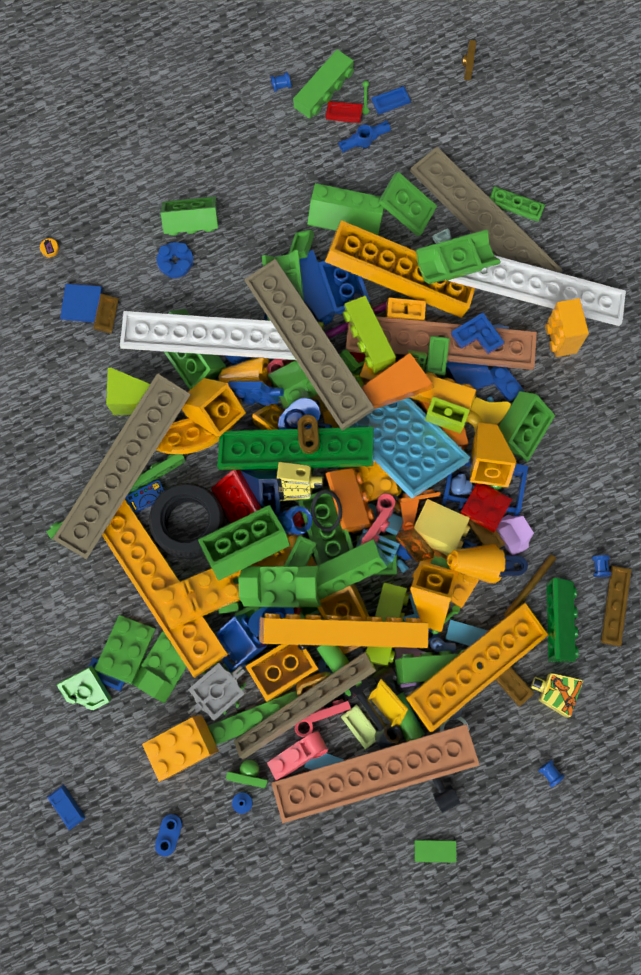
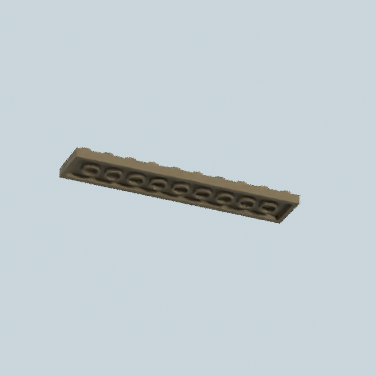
(478, 211)
(309, 345)
(121, 466)

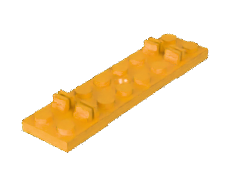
(205, 594)
(462, 680)

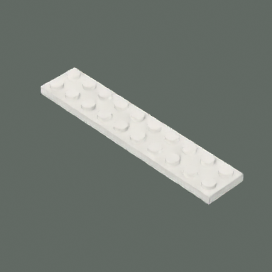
(548, 288)
(202, 335)

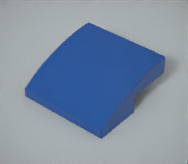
(472, 374)

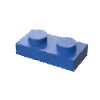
(506, 383)

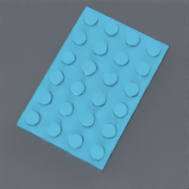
(412, 449)

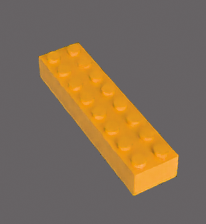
(394, 268)
(339, 632)

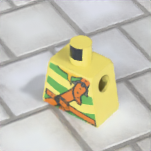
(558, 692)

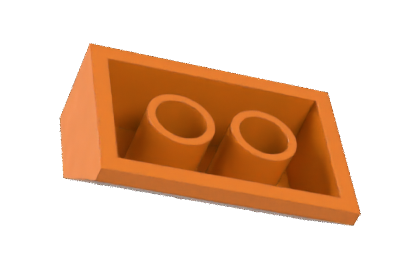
(349, 489)

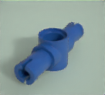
(371, 132)

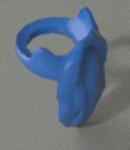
(287, 521)

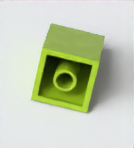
(123, 392)

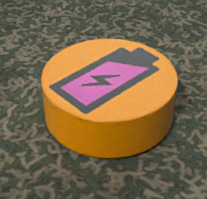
(49, 247)

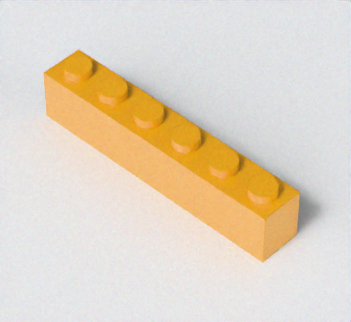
(443, 389)

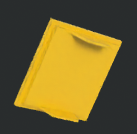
(388, 703)

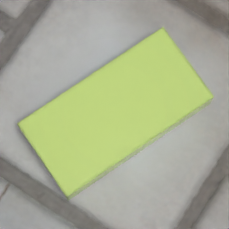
(360, 726)

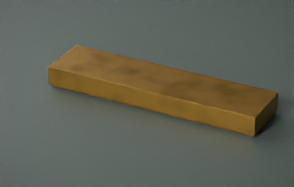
(616, 606)

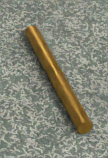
(531, 584)

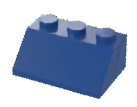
(341, 286)

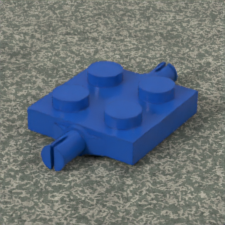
(255, 392)

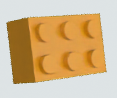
(567, 327)
(281, 670)
(180, 747)

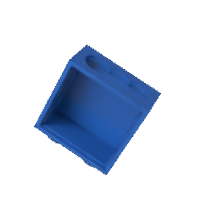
(239, 642)

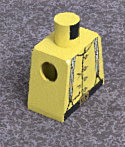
(296, 481)

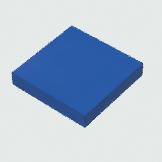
(80, 302)

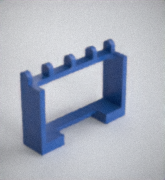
(519, 470)

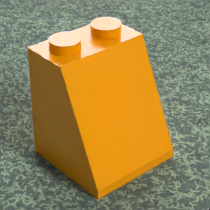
(213, 406)
(491, 457)
(432, 593)

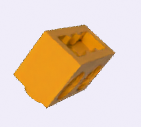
(405, 309)

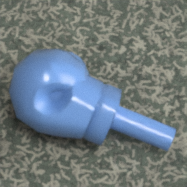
(461, 485)

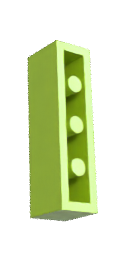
(369, 334)
(389, 605)

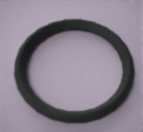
(339, 510)

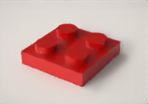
(486, 506)

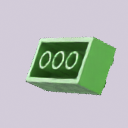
(244, 542)
(329, 543)

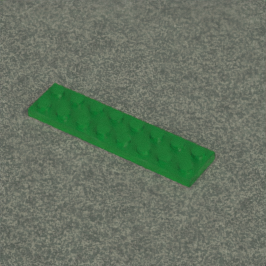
(268, 447)

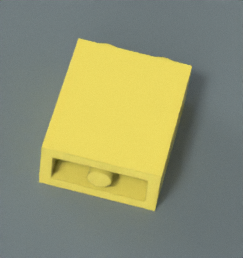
(441, 527)

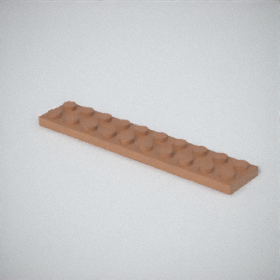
(415, 335)
(375, 773)

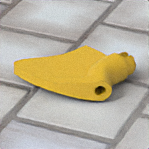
(487, 412)

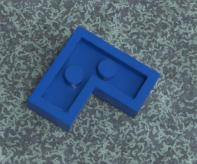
(478, 329)

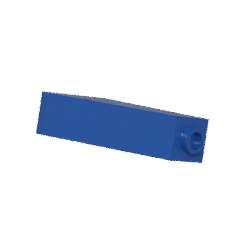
(314, 290)

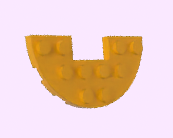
(187, 437)

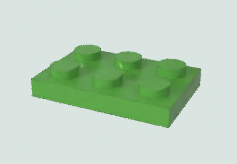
(407, 204)
(125, 650)

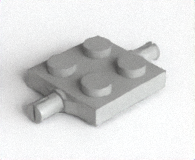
(216, 691)

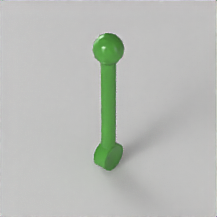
(365, 110)
(455, 610)

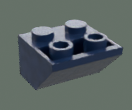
(264, 487)

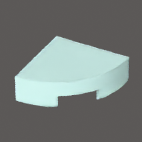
(442, 236)

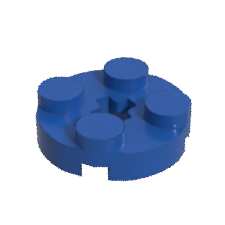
(167, 253)

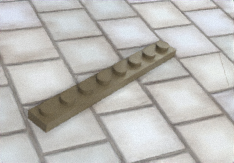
(304, 705)

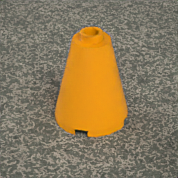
(250, 370)
(478, 562)

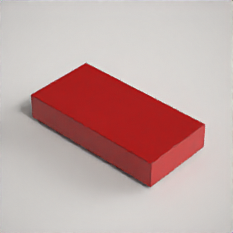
(344, 112)

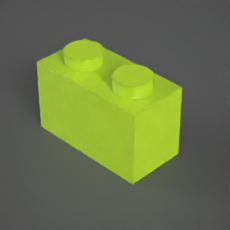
(447, 415)

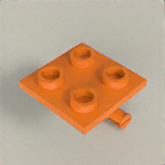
(409, 507)

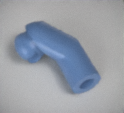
(439, 645)

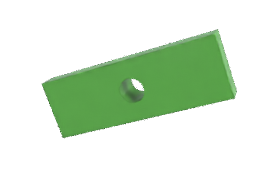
(526, 207)

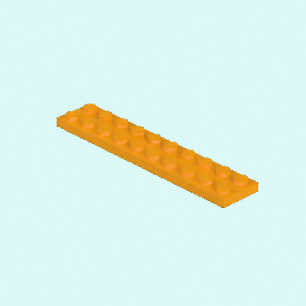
(151, 573)

